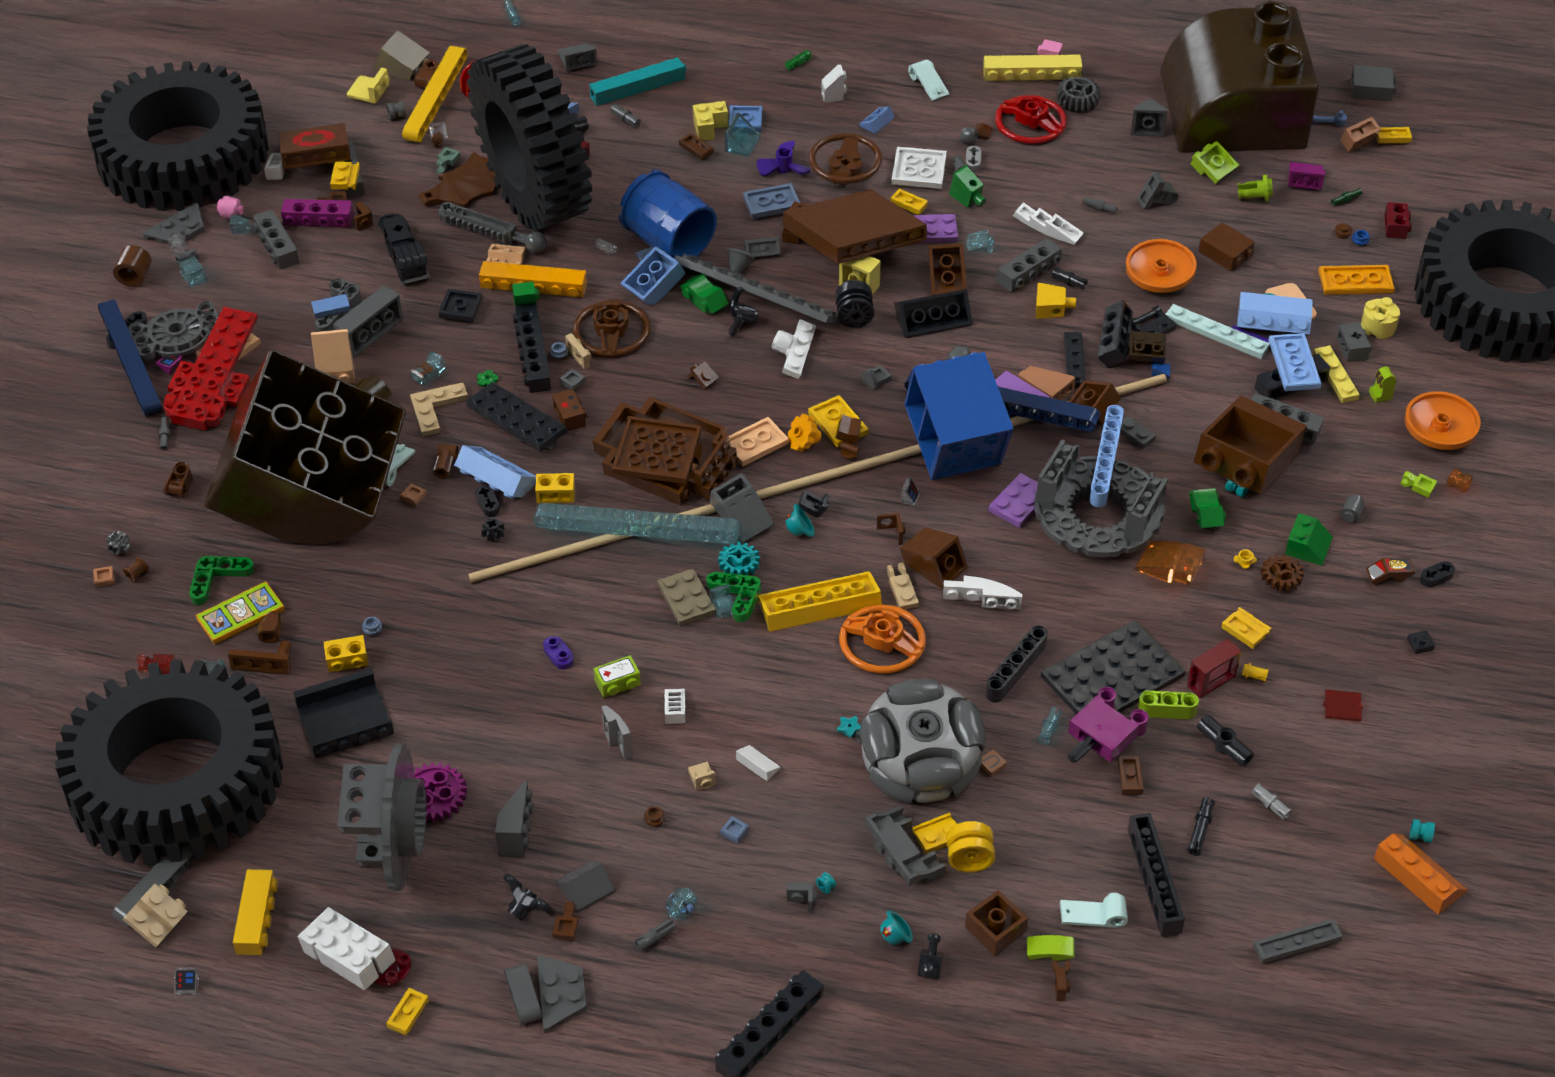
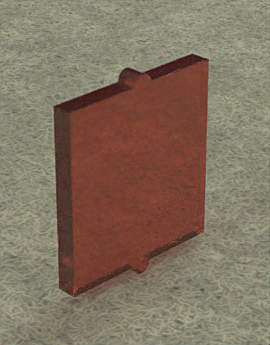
(1343, 705)

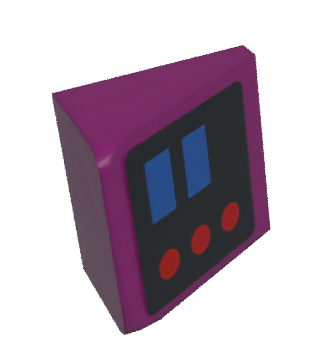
(169, 364)

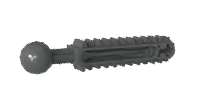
(490, 227)

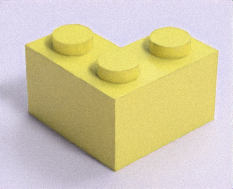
(708, 117)

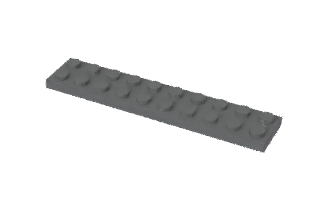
(753, 286)

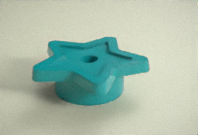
(849, 731)

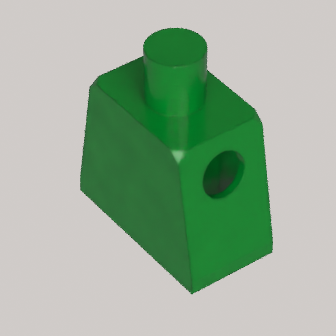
(967, 188)

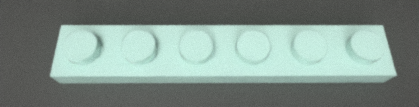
(1218, 331)

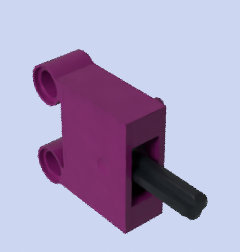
(1104, 728)

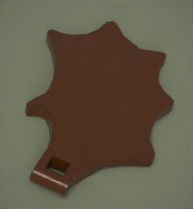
(462, 184)

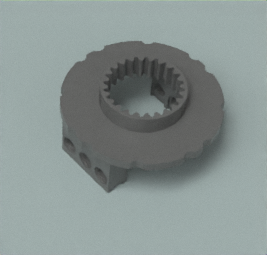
(1069, 480)
(391, 808)

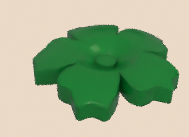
(486, 378)

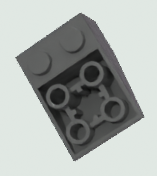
(740, 501)
(514, 823)

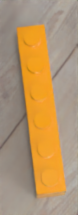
(547, 279)

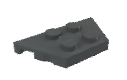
(186, 222)
(560, 991)

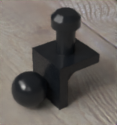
(930, 959)

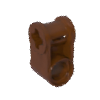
(425, 74)
(179, 480)

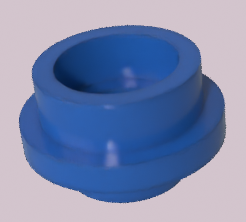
(1361, 237)

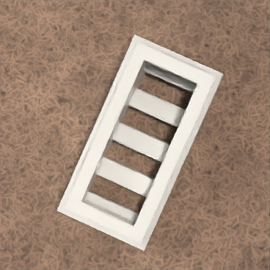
(274, 167)
(674, 717)

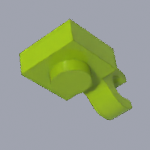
(1420, 484)

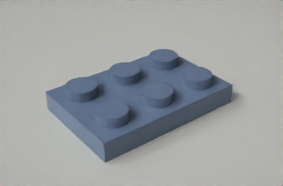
(770, 200)

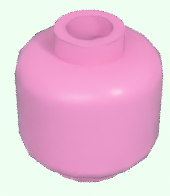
(228, 206)

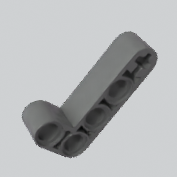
(339, 287)

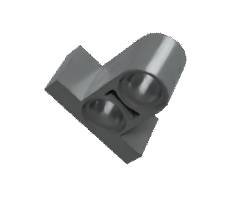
(1157, 191)

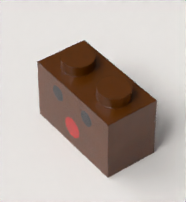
(569, 409)

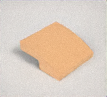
(506, 254)

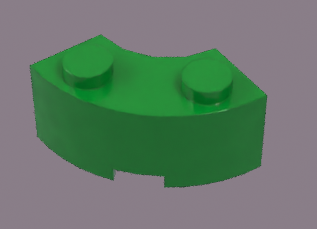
(525, 293)
(704, 294)
(1207, 506)

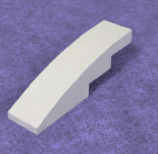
(1046, 224)

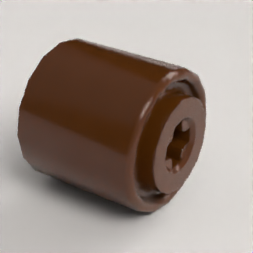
(132, 266)

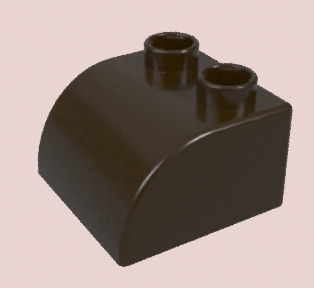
(1241, 80)
(305, 455)

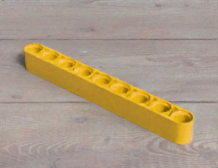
(434, 94)

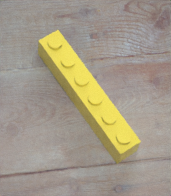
(1031, 67)

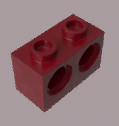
(1397, 220)

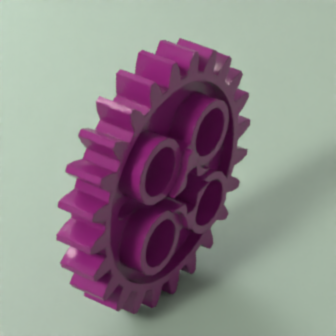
(451, 786)

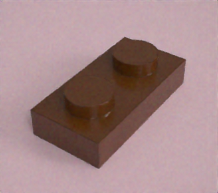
(1130, 775)

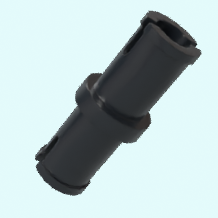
(1069, 278)

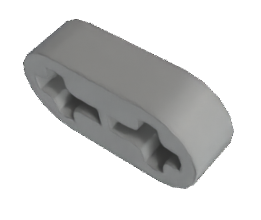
(973, 158)

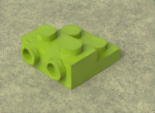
(1214, 162)

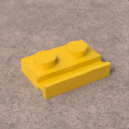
(345, 175)
(1246, 627)
(933, 833)

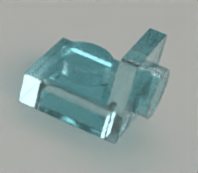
(980, 239)
(722, 600)

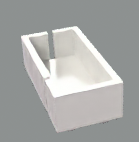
(346, 948)

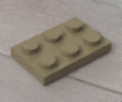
(686, 597)

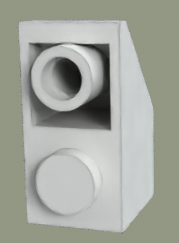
(833, 85)

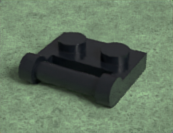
(1161, 324)

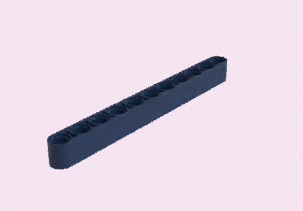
(1046, 409)

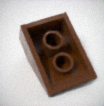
(946, 268)

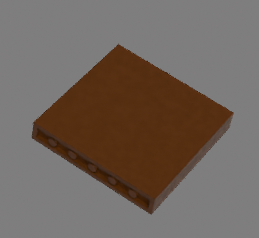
(855, 226)

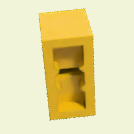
(555, 488)
(345, 653)

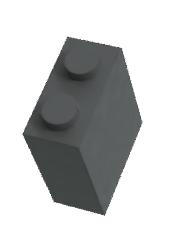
(1372, 83)

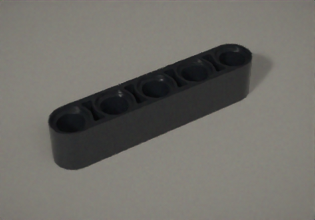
(1016, 663)

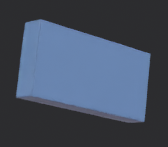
(330, 306)

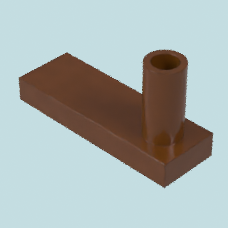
(262, 661)

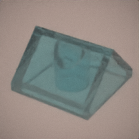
(740, 136)

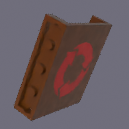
(314, 146)

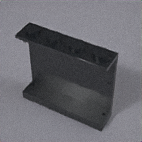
(343, 713)

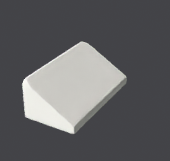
(757, 762)

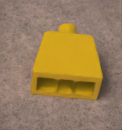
(1052, 301)

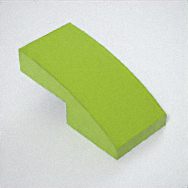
(1051, 946)

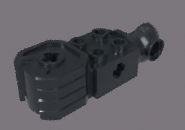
(404, 251)

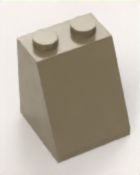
(401, 57)

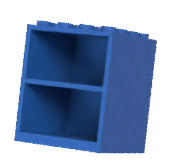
(958, 415)

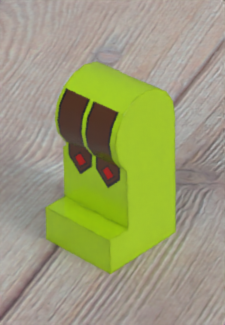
(1384, 385)

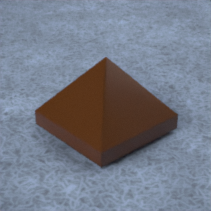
(983, 130)

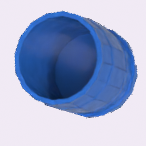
(667, 215)

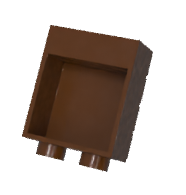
(1250, 444)

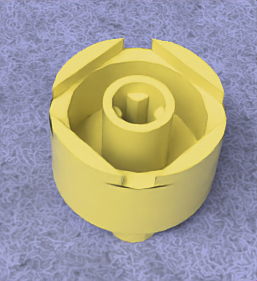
(1380, 317)

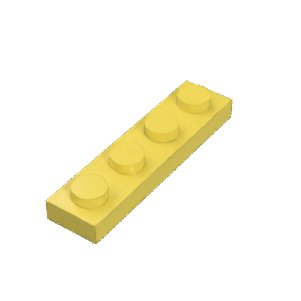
(1337, 376)

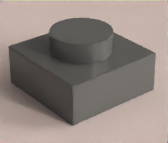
(572, 379)

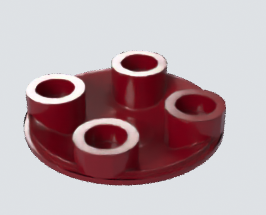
(396, 971)

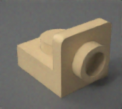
(702, 776)

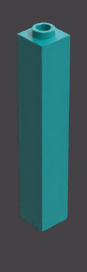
(637, 81)

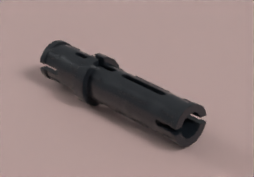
(1202, 818)

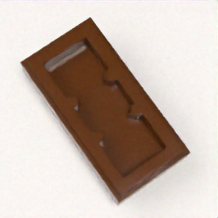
(696, 146)

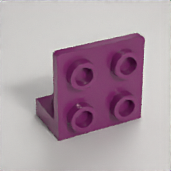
(1306, 176)

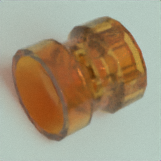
(1459, 480)

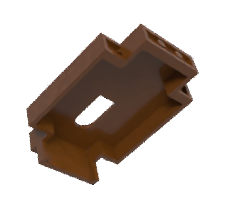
(712, 452)

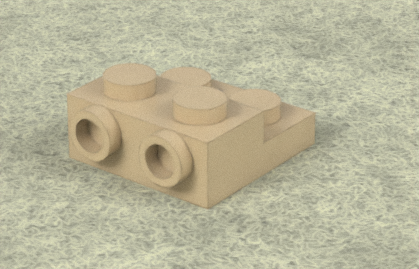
(156, 914)

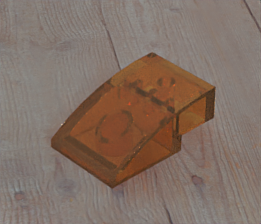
(1171, 561)

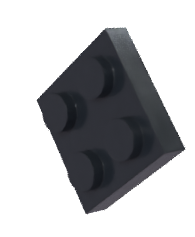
(460, 305)

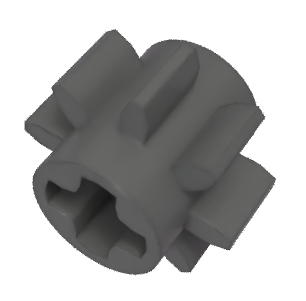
(118, 543)

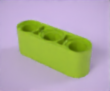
(1169, 704)

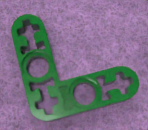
(211, 570)
(747, 587)

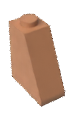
(1049, 382)

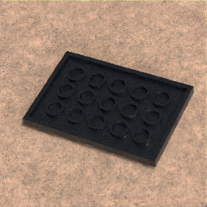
(1121, 660)

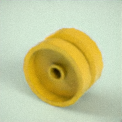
(970, 846)

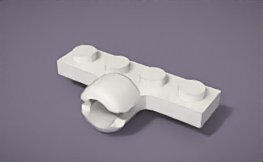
(794, 347)

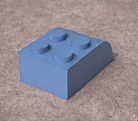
(653, 276)

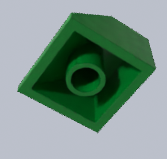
(1308, 540)

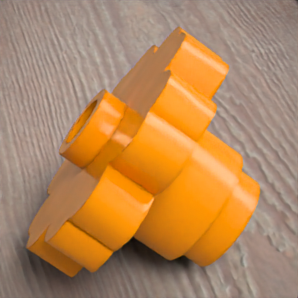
(803, 433)

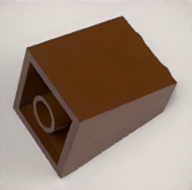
(935, 556)

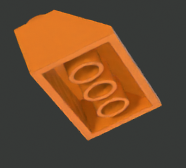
(1418, 872)

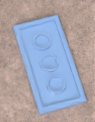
(1294, 362)

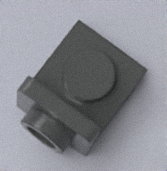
(802, 893)

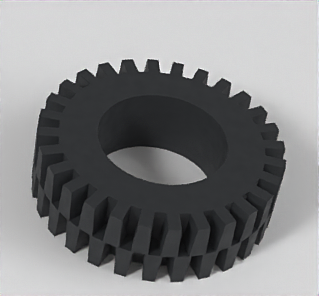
(529, 137)
(184, 170)
(1474, 308)
(177, 813)

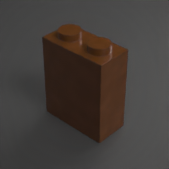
(1226, 246)

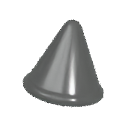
(739, 260)

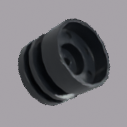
(854, 303)

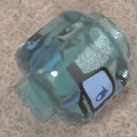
(681, 903)

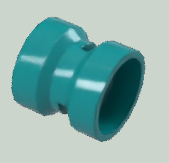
(1231, 486)
(1422, 831)

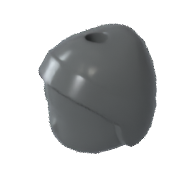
(969, 135)

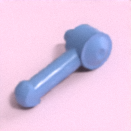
(1339, 119)

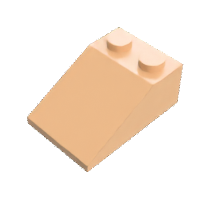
(334, 354)

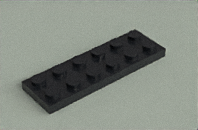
(516, 416)

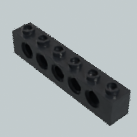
(533, 348)
(1156, 874)
(767, 1037)

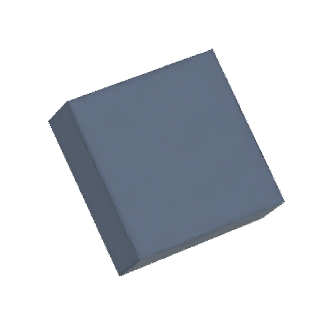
(734, 830)

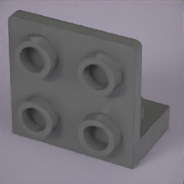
(578, 56)

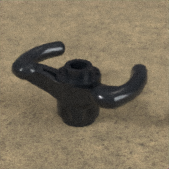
(741, 313)
(525, 900)

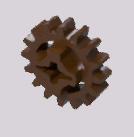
(1282, 572)

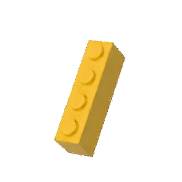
(254, 912)

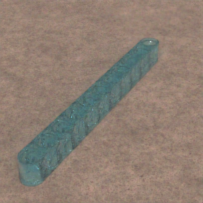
(637, 523)

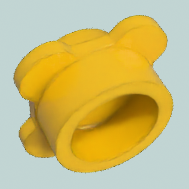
(1245, 558)

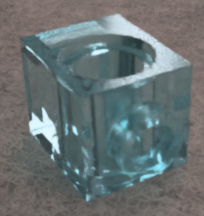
(192, 271)

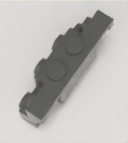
(898, 848)

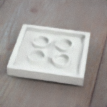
(919, 167)

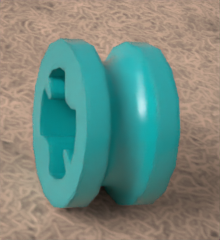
(825, 883)

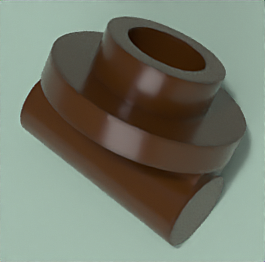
(849, 451)

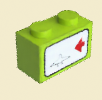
(617, 676)

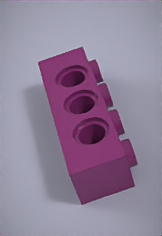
(317, 213)

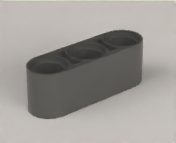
(523, 994)

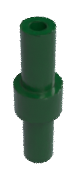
(1346, 196)

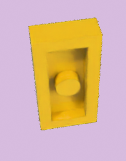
(1394, 135)
(909, 201)
(407, 1011)

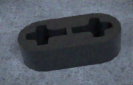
(490, 500)
(1438, 575)

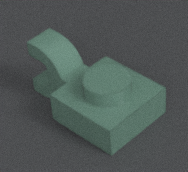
(447, 157)

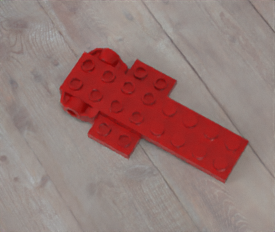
(206, 387)

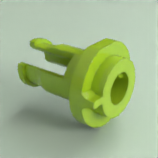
(1256, 189)

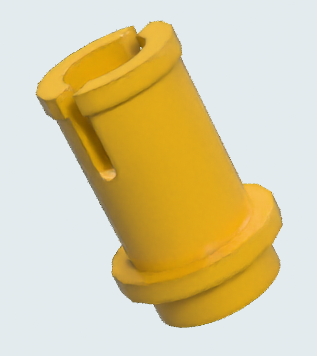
(1254, 672)

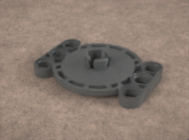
(160, 335)

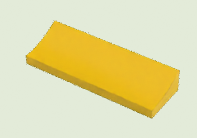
(819, 601)

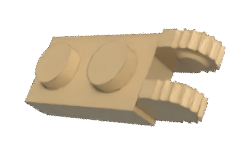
(902, 588)

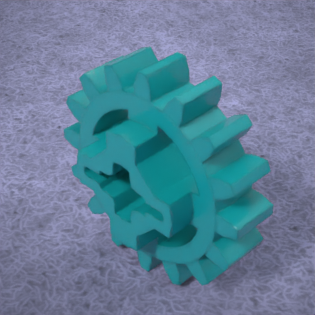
(739, 559)

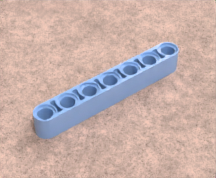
(1106, 456)

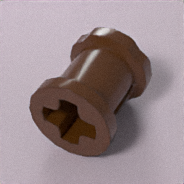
(131, 574)

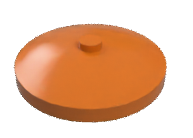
(1161, 265)
(1442, 420)

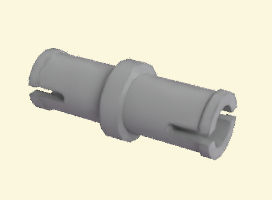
(1271, 801)

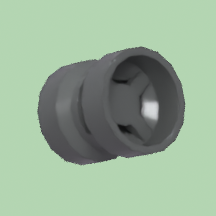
(396, 110)

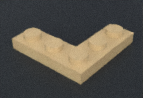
(425, 401)

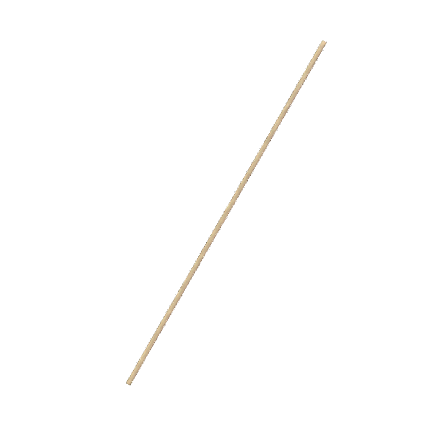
(763, 493)

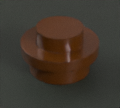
(437, 139)
(1343, 230)
(654, 816)

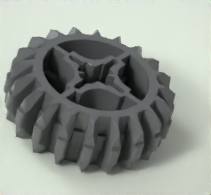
(1078, 94)

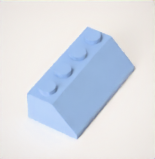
(1274, 313)
(495, 471)

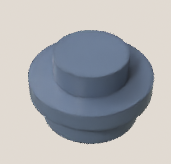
(559, 350)
(372, 626)

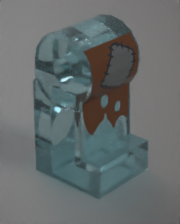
(429, 369)

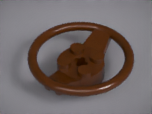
(845, 164)
(610, 323)

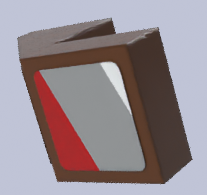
(1397, 567)

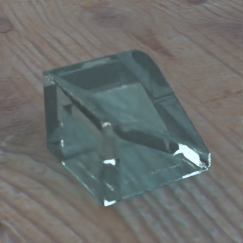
(239, 224)

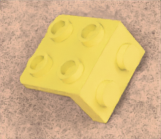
(369, 88)

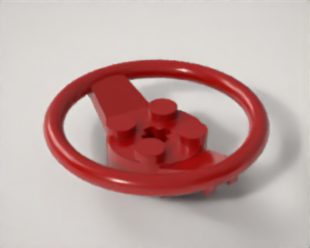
(1032, 111)

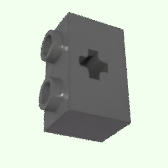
(1353, 342)

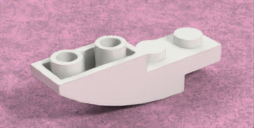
(980, 589)

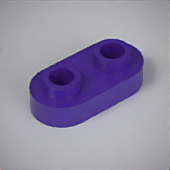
(555, 649)

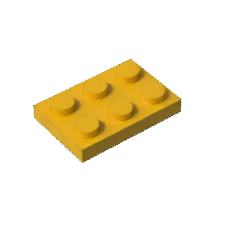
(829, 414)

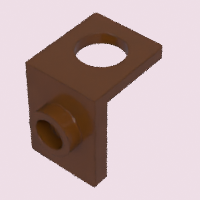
(895, 523)

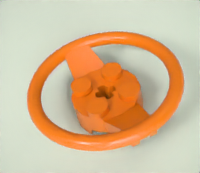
(883, 632)

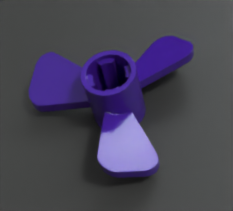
(782, 163)

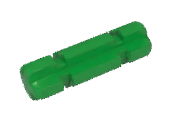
(799, 59)

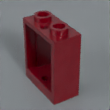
(1213, 668)

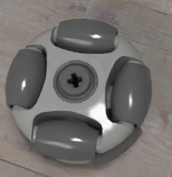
(922, 741)

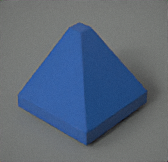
(1159, 368)

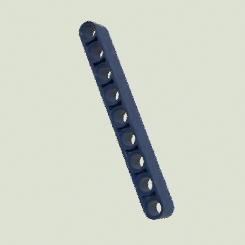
(129, 357)

